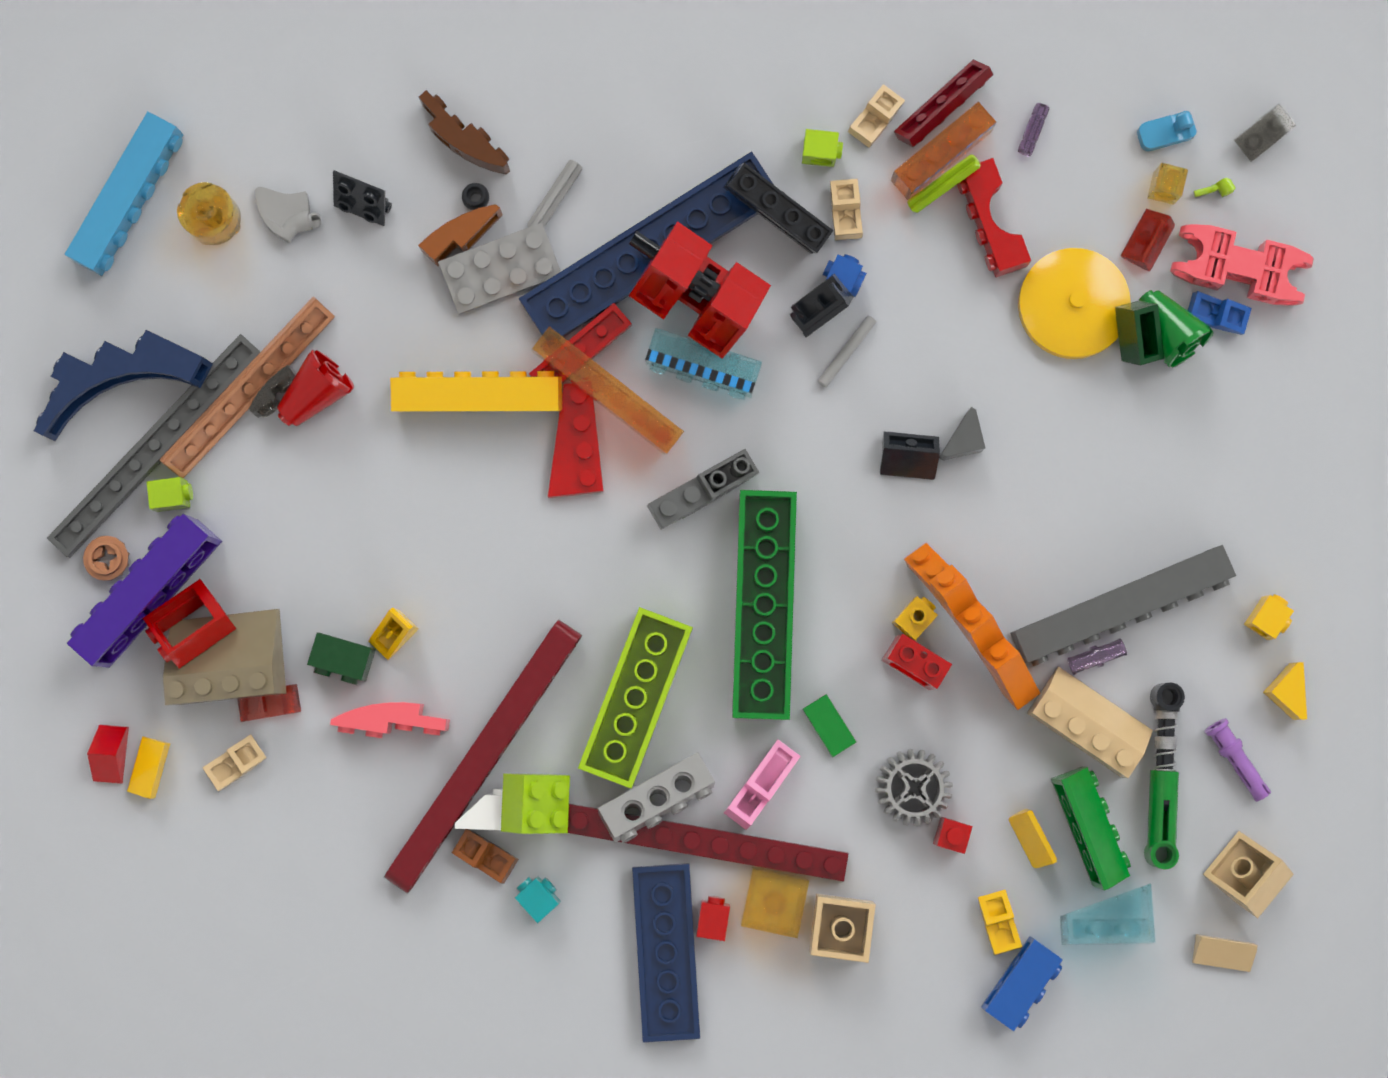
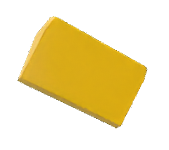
(148, 767)
(1032, 839)

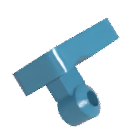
(1166, 131)

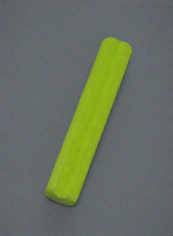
(944, 183)

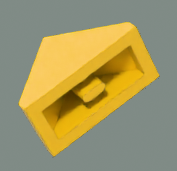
(392, 633)
(1289, 691)

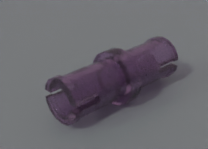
(1097, 656)

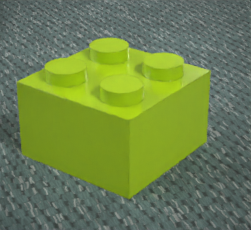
(535, 803)

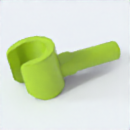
(1224, 186)

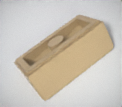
(1224, 953)

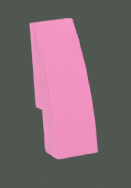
(762, 784)

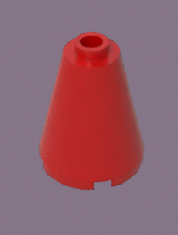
(313, 389)

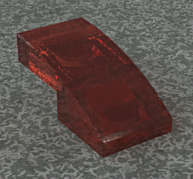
(270, 706)

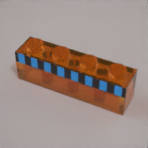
(943, 151)

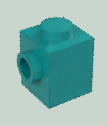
(537, 897)

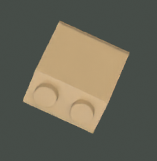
(1248, 874)

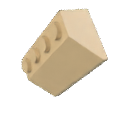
(1091, 723)

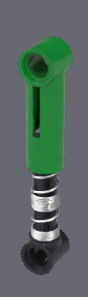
(1164, 779)

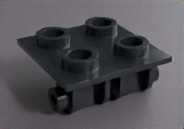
(360, 198)

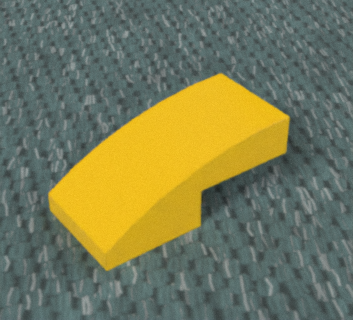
(999, 922)

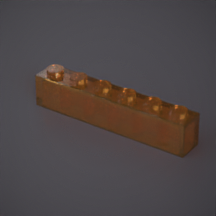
(607, 390)

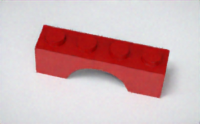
(1004, 250)

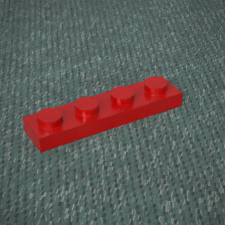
(594, 336)

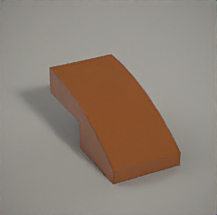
(485, 856)

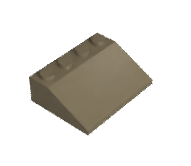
(236, 667)

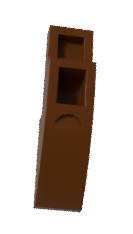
(467, 143)

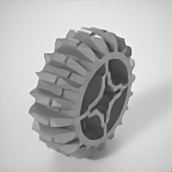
(930, 806)

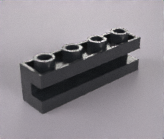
(778, 208)

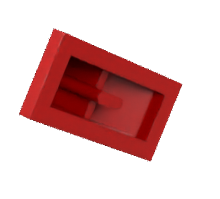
(108, 754)

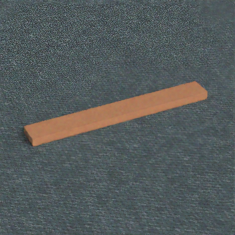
(241, 392)

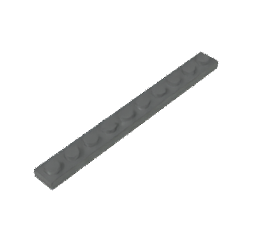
(149, 449)

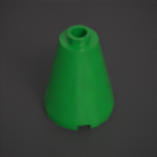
(1179, 329)

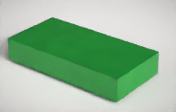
(829, 725)

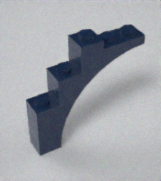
(113, 366)

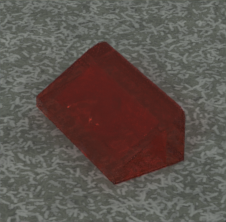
(1148, 239)

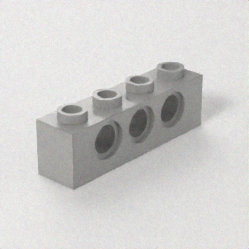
(691, 770)

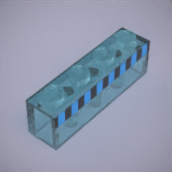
(695, 362)

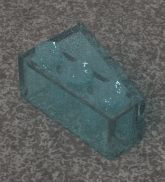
(1113, 921)

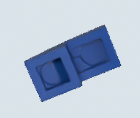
(1220, 314)

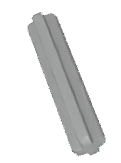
(556, 194)

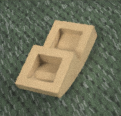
(876, 116)
(846, 209)
(234, 763)

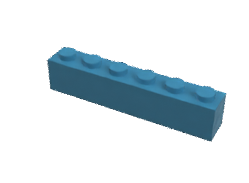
(125, 194)

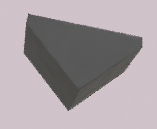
(966, 438)

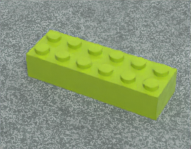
(635, 698)

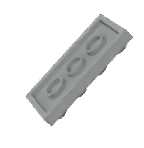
(499, 268)

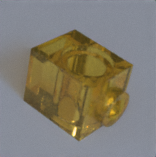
(1167, 183)

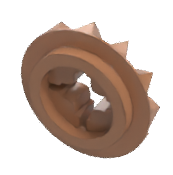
(96, 550)

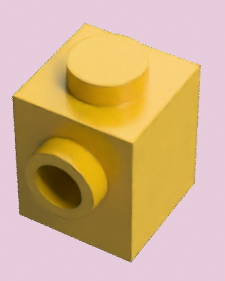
(915, 617)
(1270, 617)

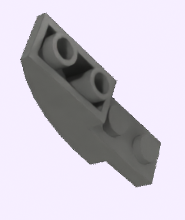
(703, 489)

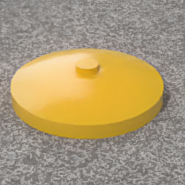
(1071, 303)

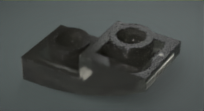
(1265, 132)
(266, 399)

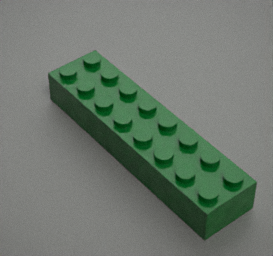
(764, 605)

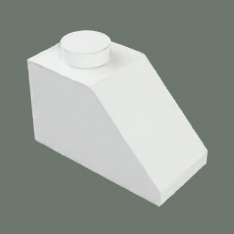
(484, 814)

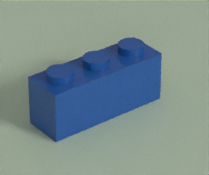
(1022, 984)

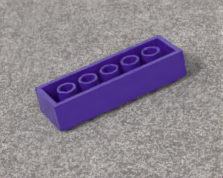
(147, 586)

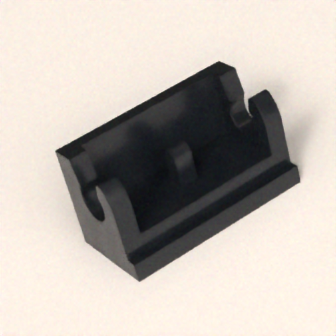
(820, 305)

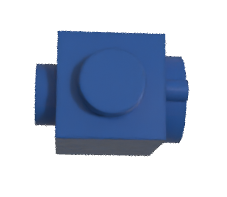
(847, 271)

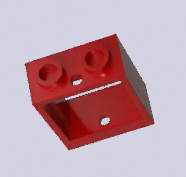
(177, 609)
(908, 658)

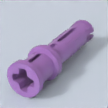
(1231, 748)

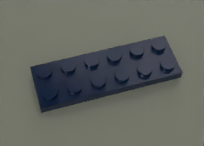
(666, 952)

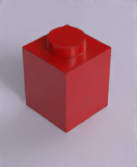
(952, 835)
(713, 918)

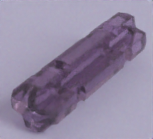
(1033, 129)

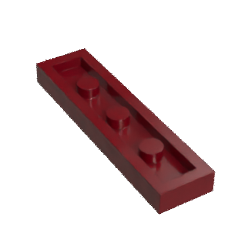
(943, 103)

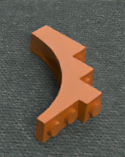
(976, 624)

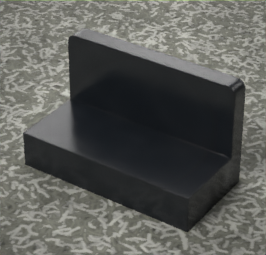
(909, 455)

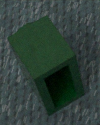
(1139, 332)
(341, 657)

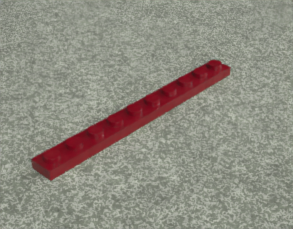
(719, 845)

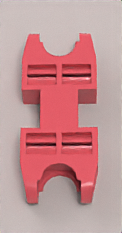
(1261, 269)

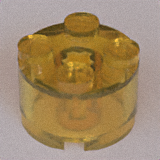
(194, 214)

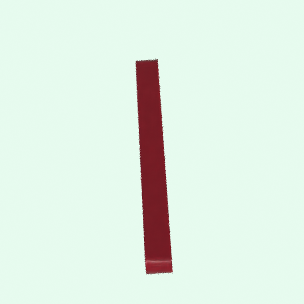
(482, 756)

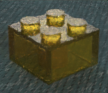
(774, 902)

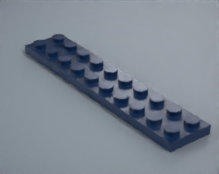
(615, 267)

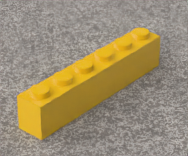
(476, 393)

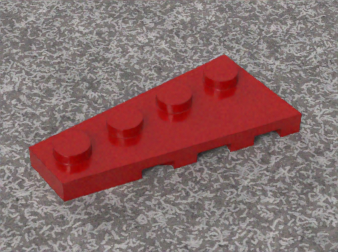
(576, 450)

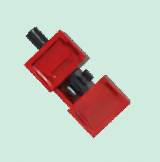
(686, 274)

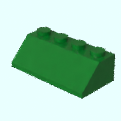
(1091, 827)

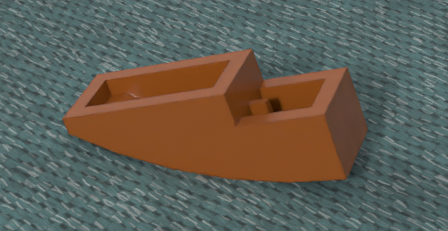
(460, 233)

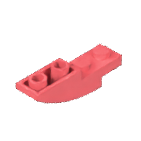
(379, 719)

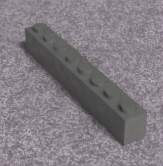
(1123, 604)

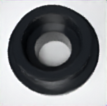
(475, 188)

